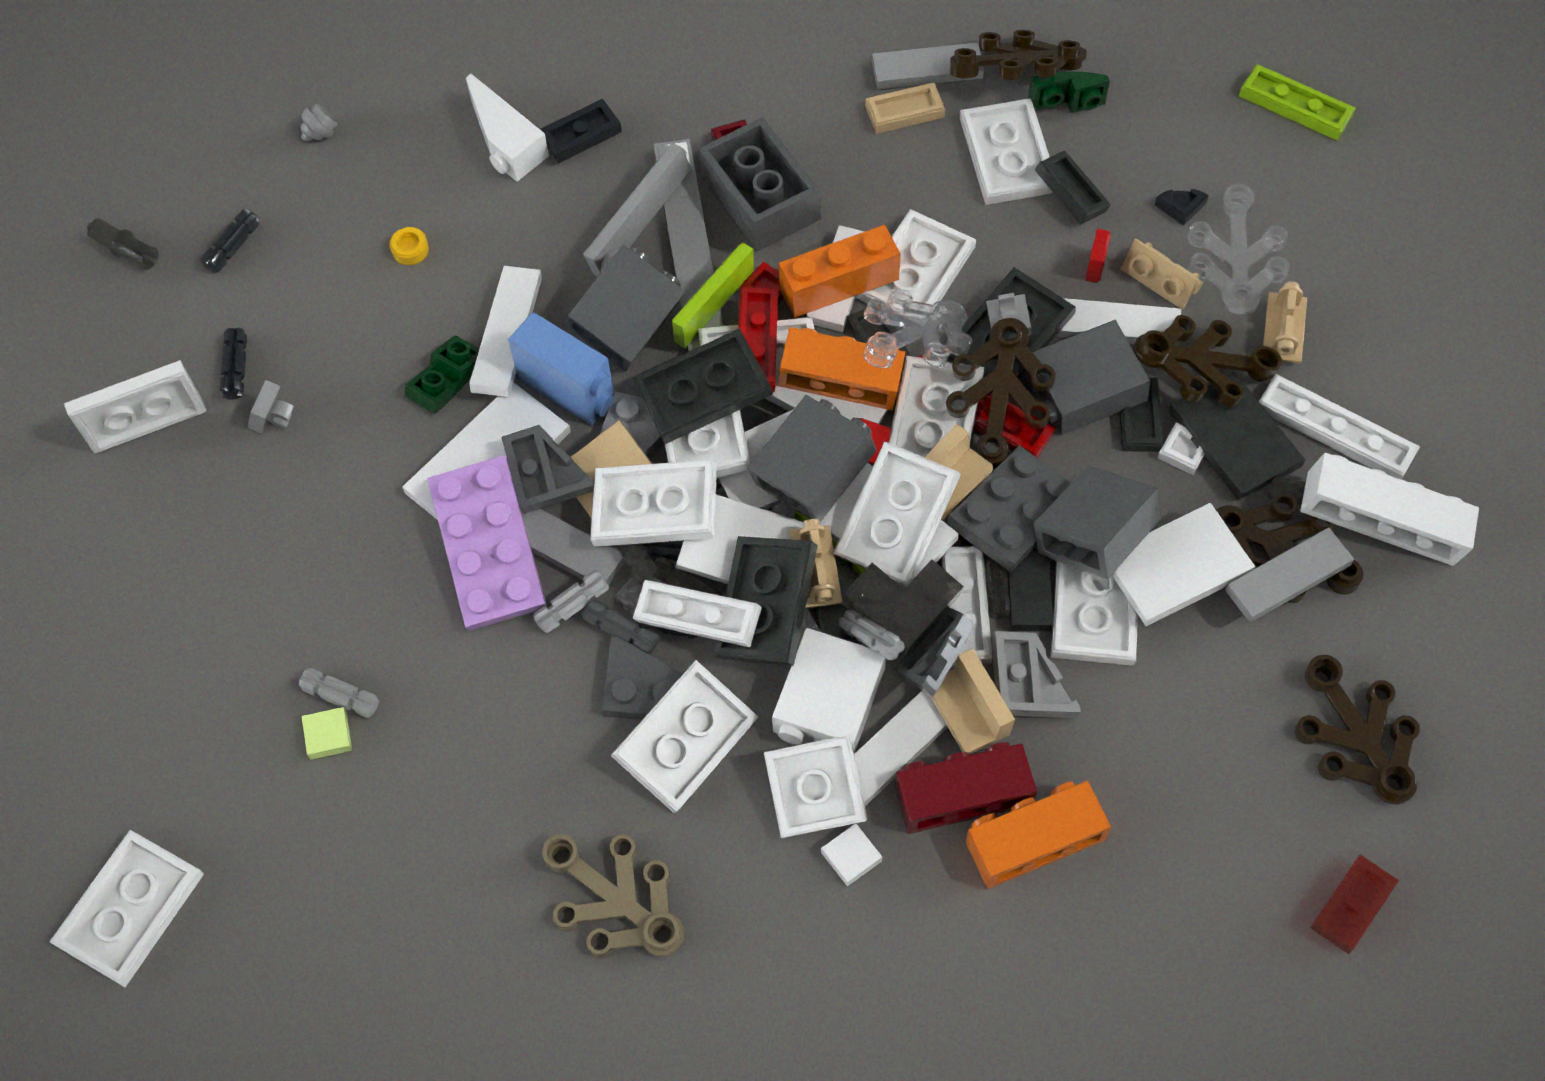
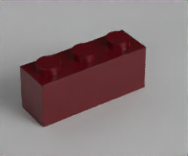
(964, 787)

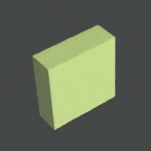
(326, 733)

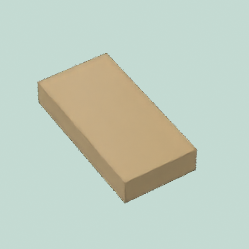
(905, 108)

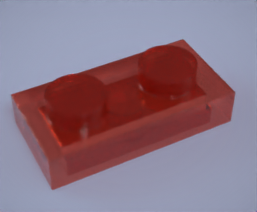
(1354, 904)

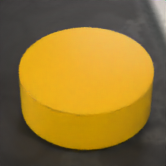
(409, 246)

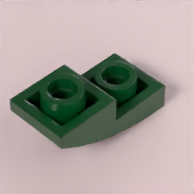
(1077, 89)
(448, 372)

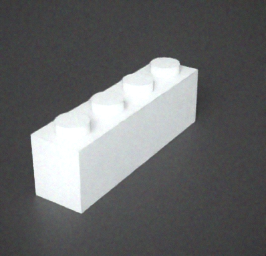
(1390, 509)

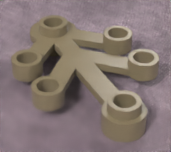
(618, 900)

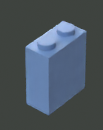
(562, 368)

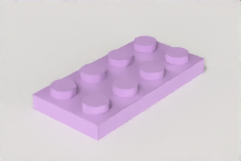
(486, 543)

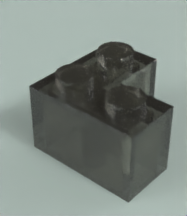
(903, 611)

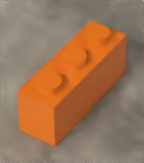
(839, 270)
(837, 369)
(1037, 833)

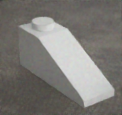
(511, 139)

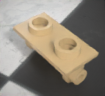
(1160, 274)
(1286, 322)
(824, 582)

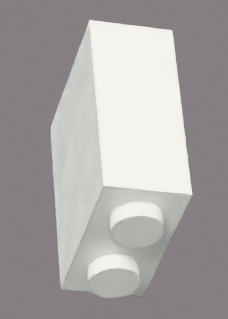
(828, 690)

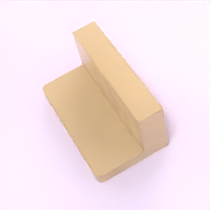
(956, 454)
(972, 705)

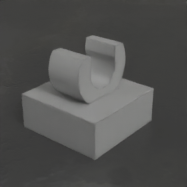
(1009, 307)
(270, 409)

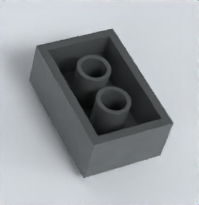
(760, 184)

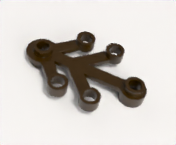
(1017, 57)
(1157, 351)
(1002, 384)
(1283, 539)
(1361, 736)

